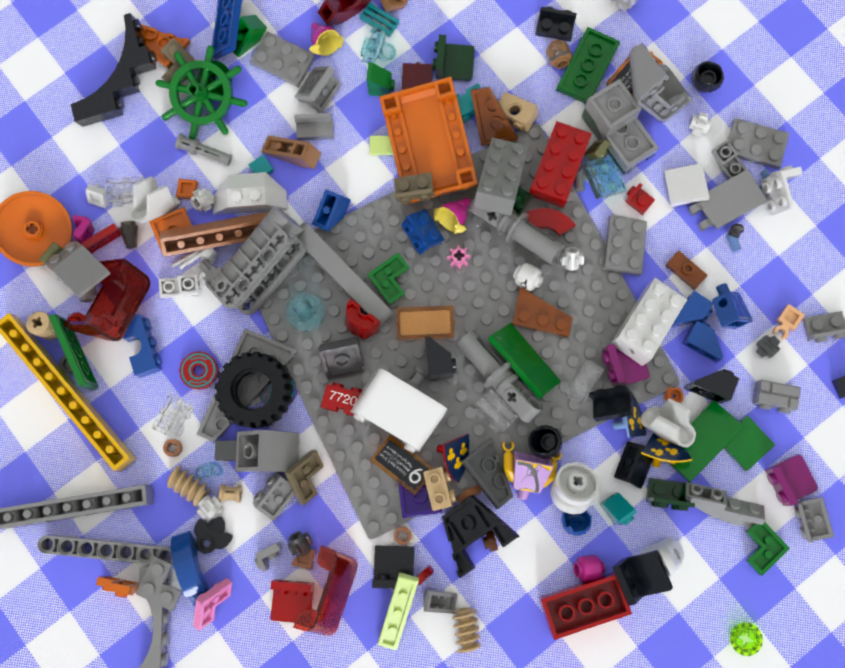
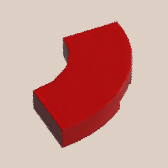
(551, 219)

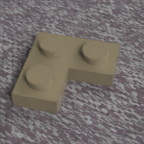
(168, 51)
(300, 476)

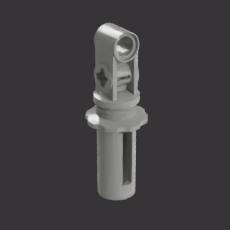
(520, 230)
(500, 376)

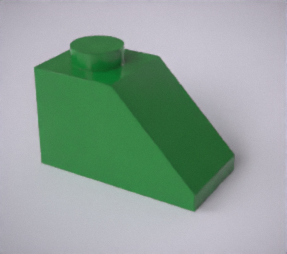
(249, 33)
(379, 80)

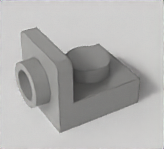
(269, 552)

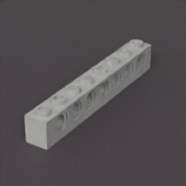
(76, 506)

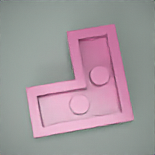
(208, 601)

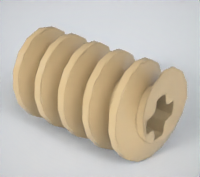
(40, 325)
(187, 486)
(466, 629)

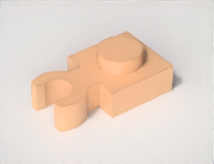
(788, 319)

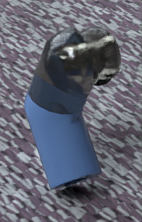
(733, 235)

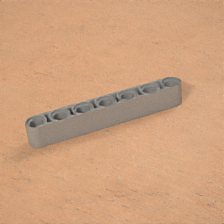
(343, 275)
(98, 549)

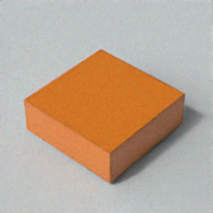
(185, 188)

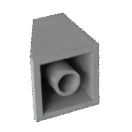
(266, 451)

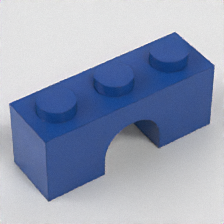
(147, 360)

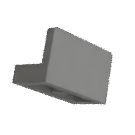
(314, 126)

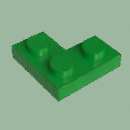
(384, 278)
(770, 548)

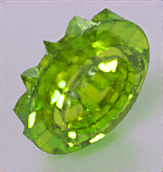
(754, 634)

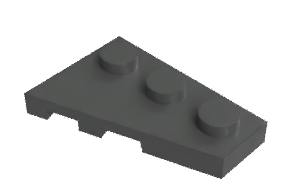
(486, 470)

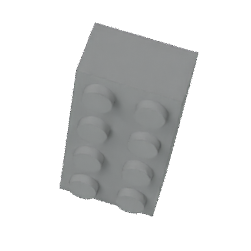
(501, 176)

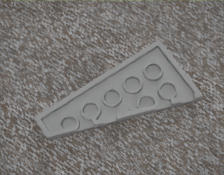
(251, 385)

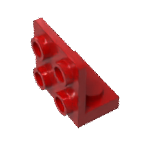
(290, 599)

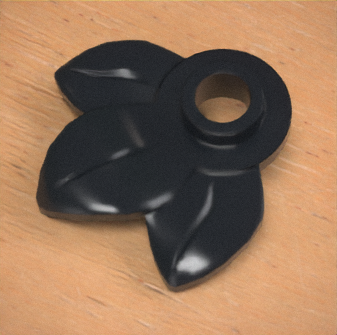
(214, 533)

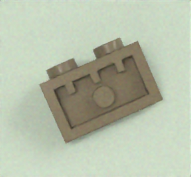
(414, 187)

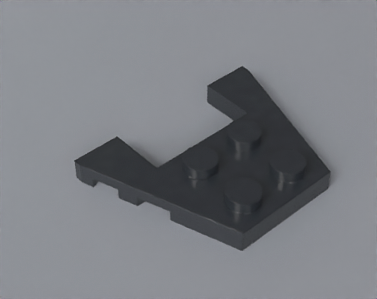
(468, 524)

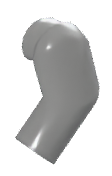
(579, 181)

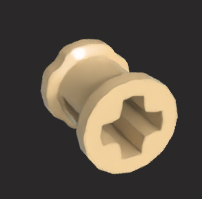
(230, 493)

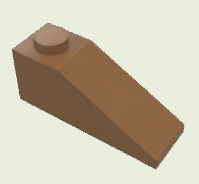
(292, 151)

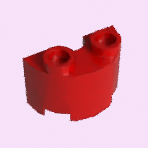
(358, 323)

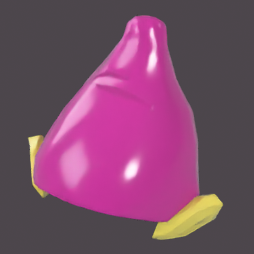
(325, 40)
(453, 215)

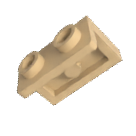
(438, 488)

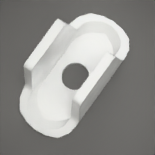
(151, 201)
(670, 423)
(666, 549)

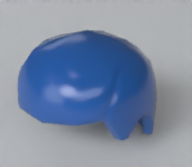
(576, 524)

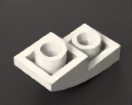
(178, 287)

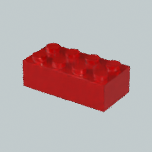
(560, 164)
(584, 606)

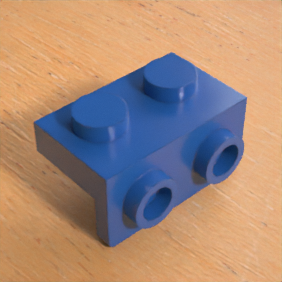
(422, 231)

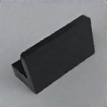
(633, 465)

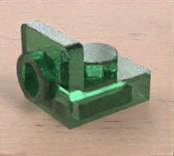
(522, 200)

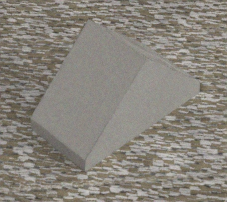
(439, 601)

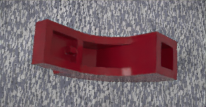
(339, 11)

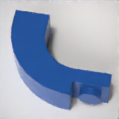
(187, 566)

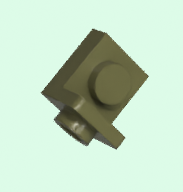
(597, 150)

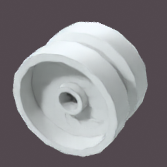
(574, 488)

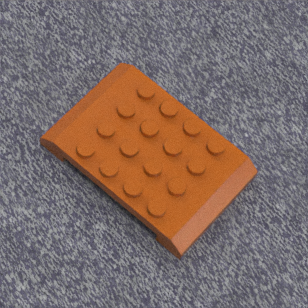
(430, 135)

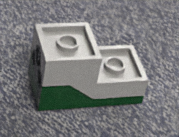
(613, 117)

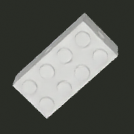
(648, 322)

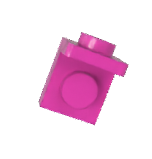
(84, 228)

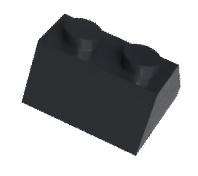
(439, 361)
(715, 387)

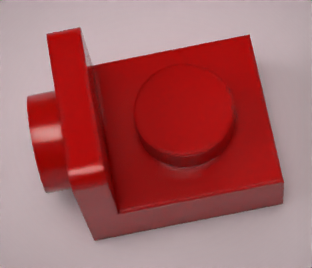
(639, 199)

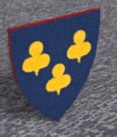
(453, 454)

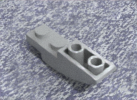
(716, 504)

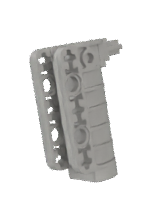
(255, 262)

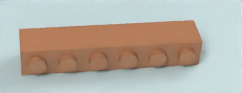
(209, 234)

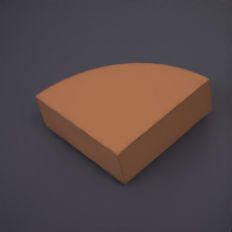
(471, 491)
(305, 561)

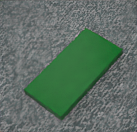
(588, 65)
(74, 353)
(524, 360)
(714, 431)

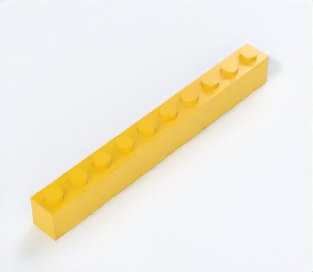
(66, 393)

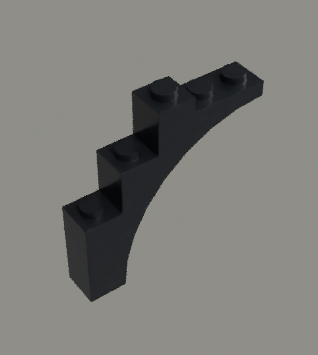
(124, 81)

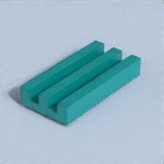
(367, 11)

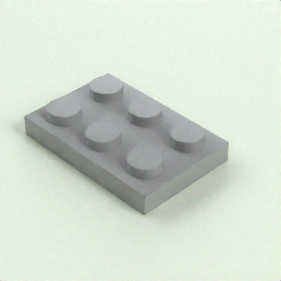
(282, 59)
(758, 143)
(625, 245)

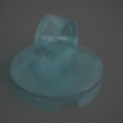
(373, 47)
(305, 312)

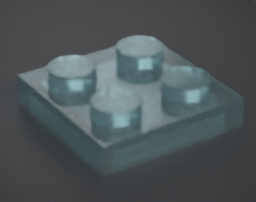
(604, 177)

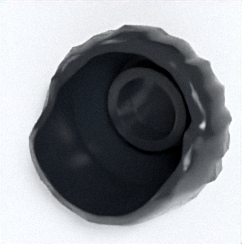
(707, 77)
(545, 442)

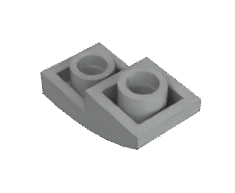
(727, 159)

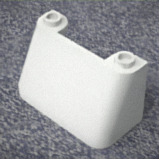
(398, 409)

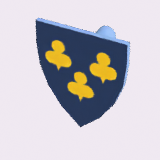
(632, 423)

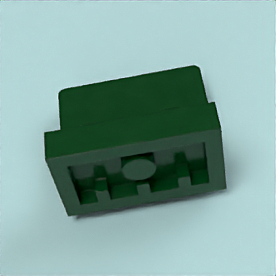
(665, 493)

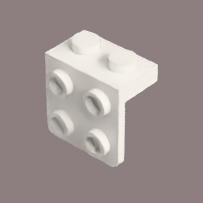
(777, 189)

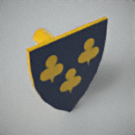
(664, 451)

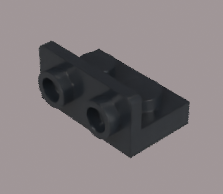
(555, 23)
(612, 403)

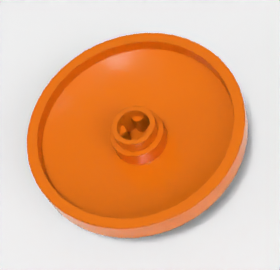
(30, 226)

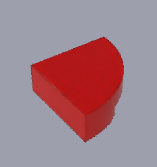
(425, 574)

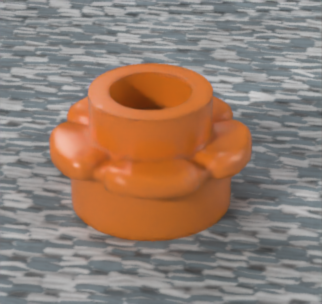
(677, 392)

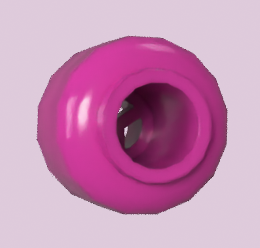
(588, 568)

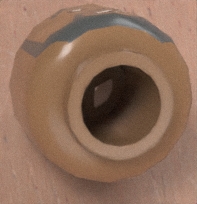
(559, 54)

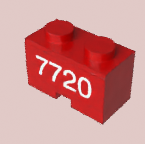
(337, 398)

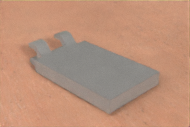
(729, 201)

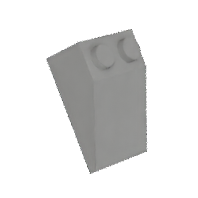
(77, 268)

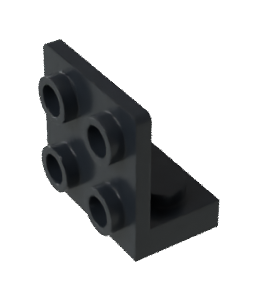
(391, 561)
(642, 576)

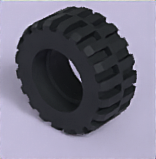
(229, 382)

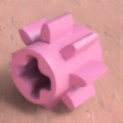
(462, 253)

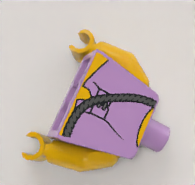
(528, 471)

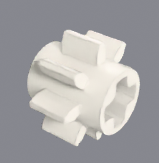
(700, 124)
(202, 199)
(572, 258)
(209, 507)

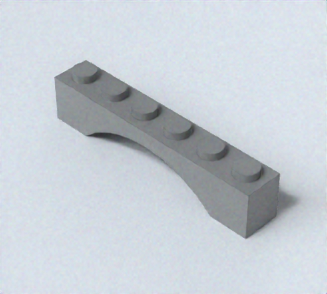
(157, 653)

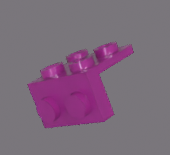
(621, 368)
(791, 480)

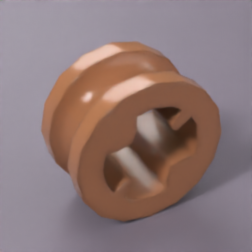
(170, 453)
(400, 541)

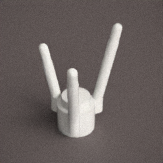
(208, 254)

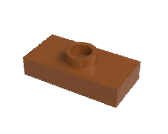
(686, 270)

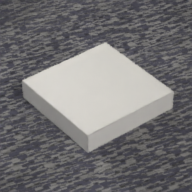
(686, 185)

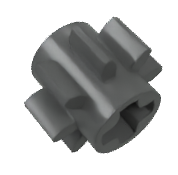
(768, 346)
(300, 543)

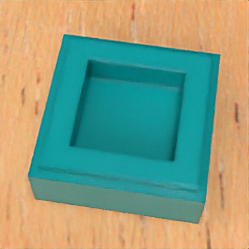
(261, 165)

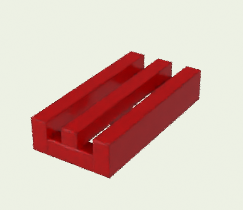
(102, 238)

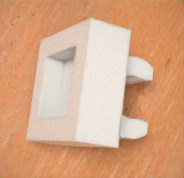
(96, 195)

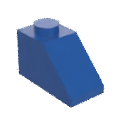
(330, 210)
(695, 309)
(703, 340)

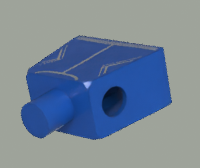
(730, 308)

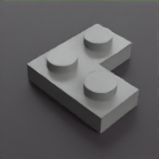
(154, 586)

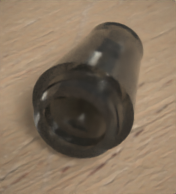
(129, 232)

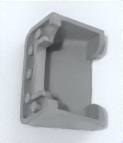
(655, 85)

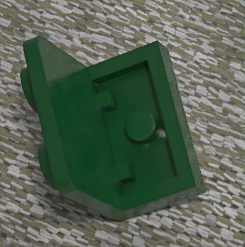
(453, 60)

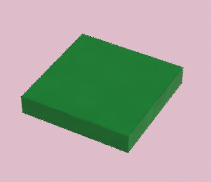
(749, 444)

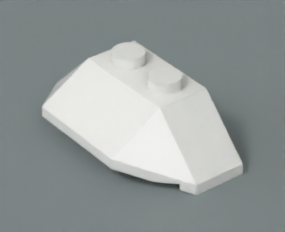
(249, 194)

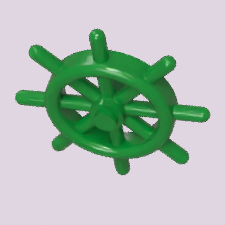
(201, 92)

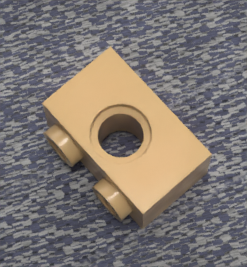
(526, 111)

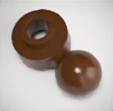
(490, 541)

